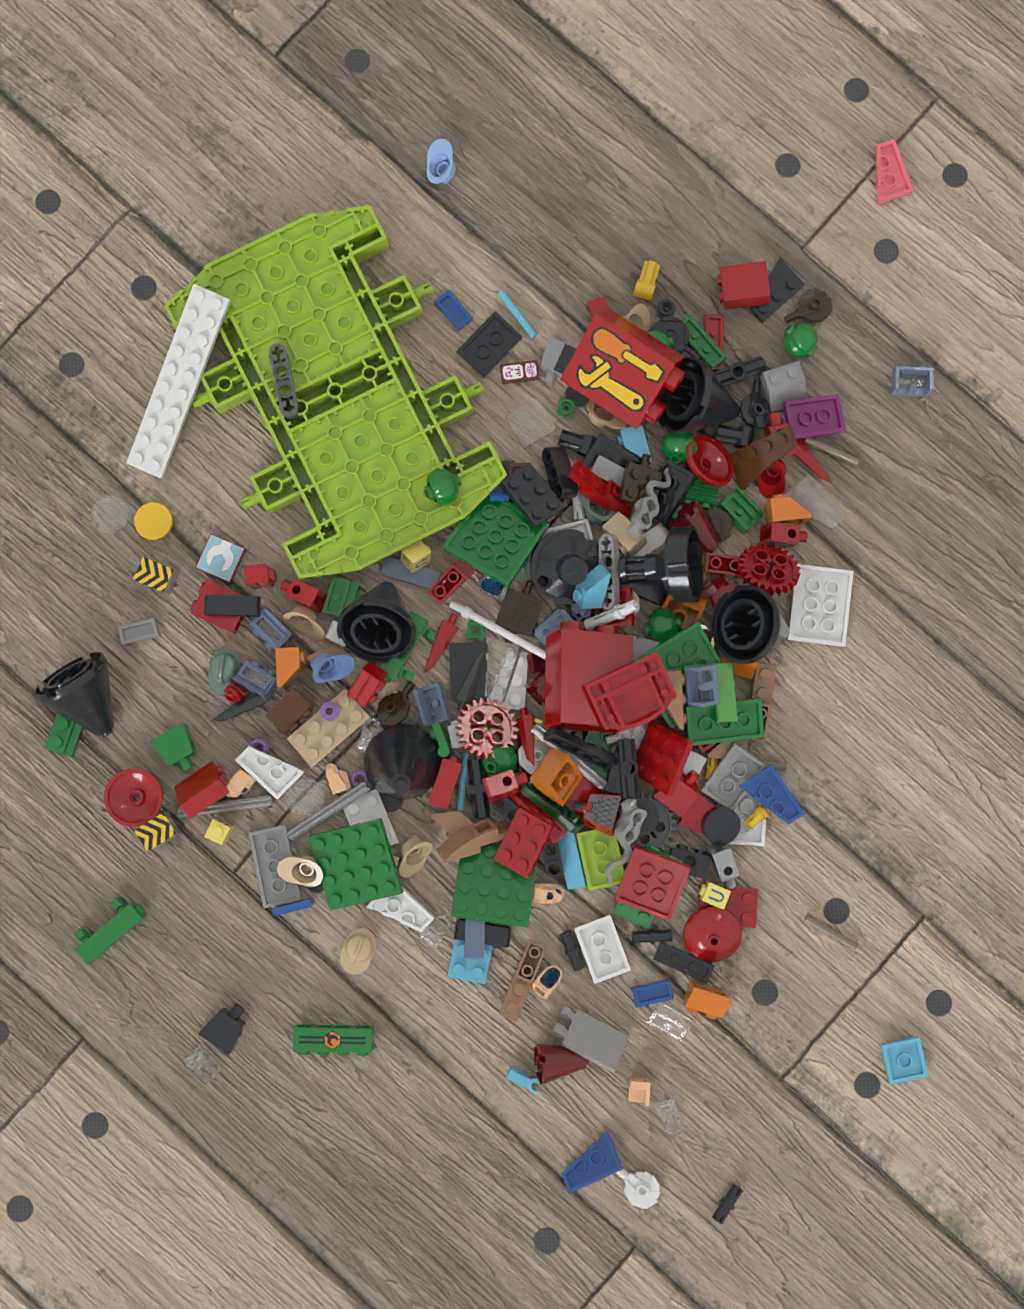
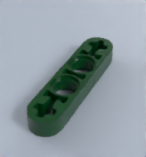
(568, 818)

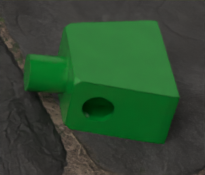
(176, 746)

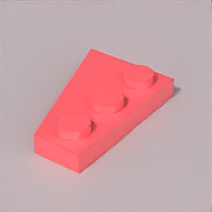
(891, 174)

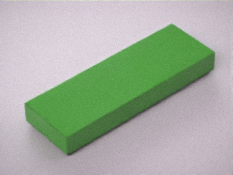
(726, 710)

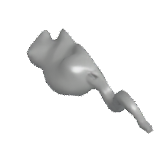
(647, 508)
(626, 831)

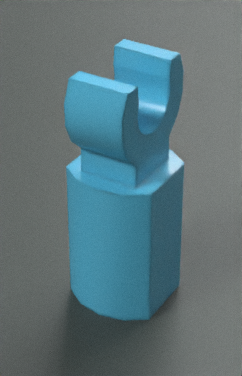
(522, 1079)

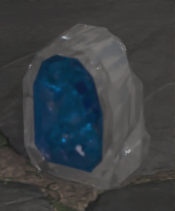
(492, 588)

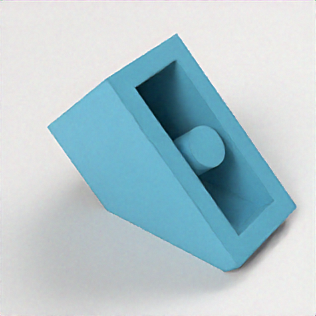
(634, 441)
(592, 591)

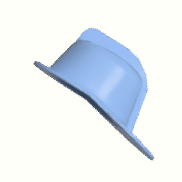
(440, 162)

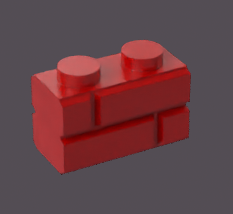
(259, 576)
(367, 684)

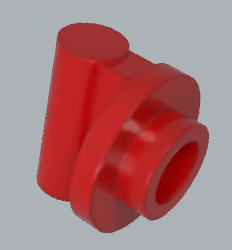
(234, 692)

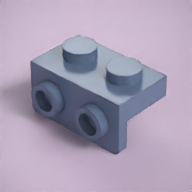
(432, 704)

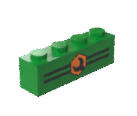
(333, 1038)

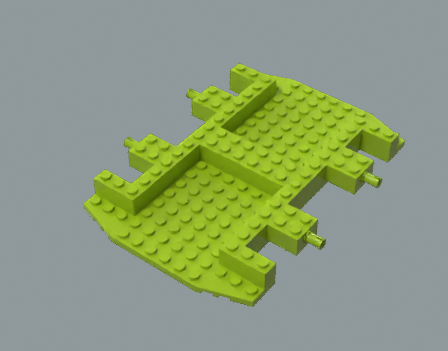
(362, 420)

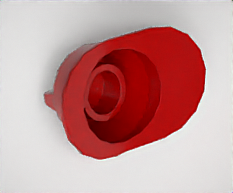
(773, 480)

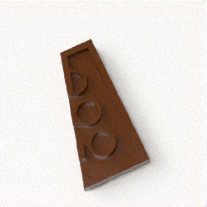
(761, 455)

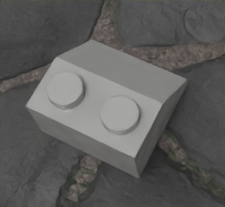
(783, 385)

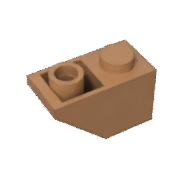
(451, 821)

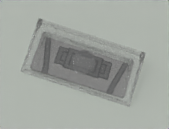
(669, 1021)

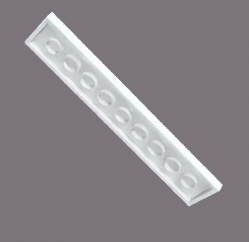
(178, 381)

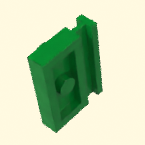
(741, 509)
(340, 595)
(64, 736)

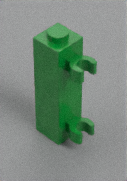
(396, 667)
(111, 932)

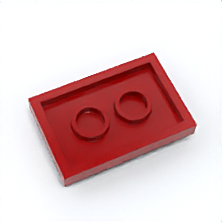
(524, 842)
(741, 903)

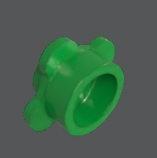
(571, 404)
(471, 634)

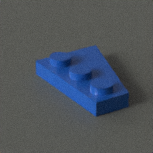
(773, 793)
(595, 1164)

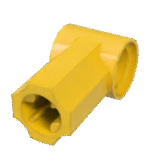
(646, 283)

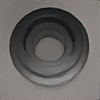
(666, 303)

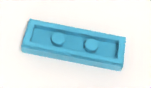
(572, 861)

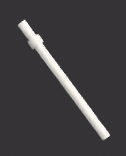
(468, 613)

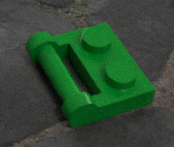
(438, 734)

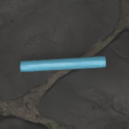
(517, 314)
(462, 783)

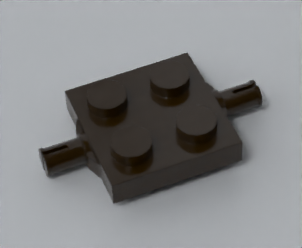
(635, 481)
(519, 611)

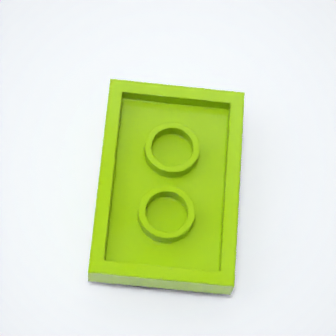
(596, 853)

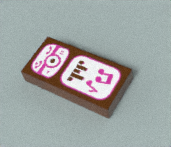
(519, 372)

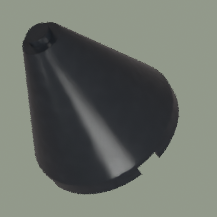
(697, 401)
(377, 625)
(747, 625)
(81, 693)
(402, 762)

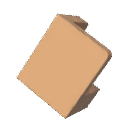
(639, 1090)

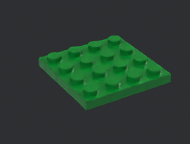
(495, 540)
(683, 650)
(356, 864)
(491, 890)

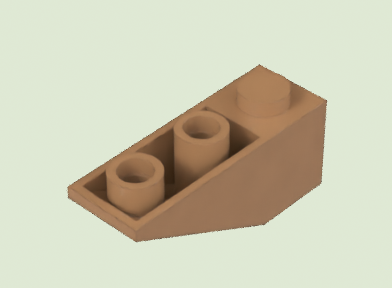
(675, 708)

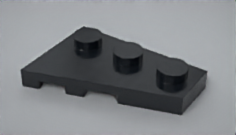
(782, 287)

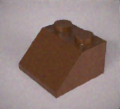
(290, 711)

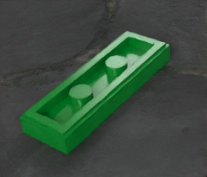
(703, 344)

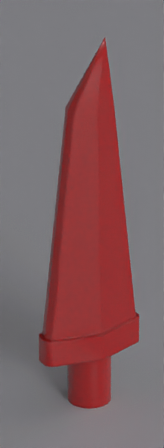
(806, 457)
(444, 636)
(525, 725)

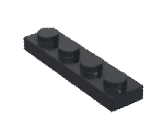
(580, 748)

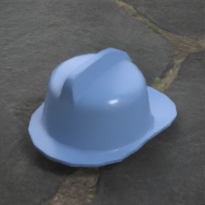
(331, 667)

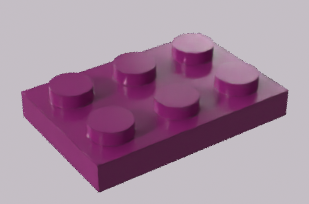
(814, 416)

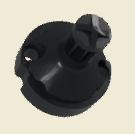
(564, 561)
(675, 565)

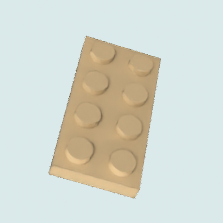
(320, 737)

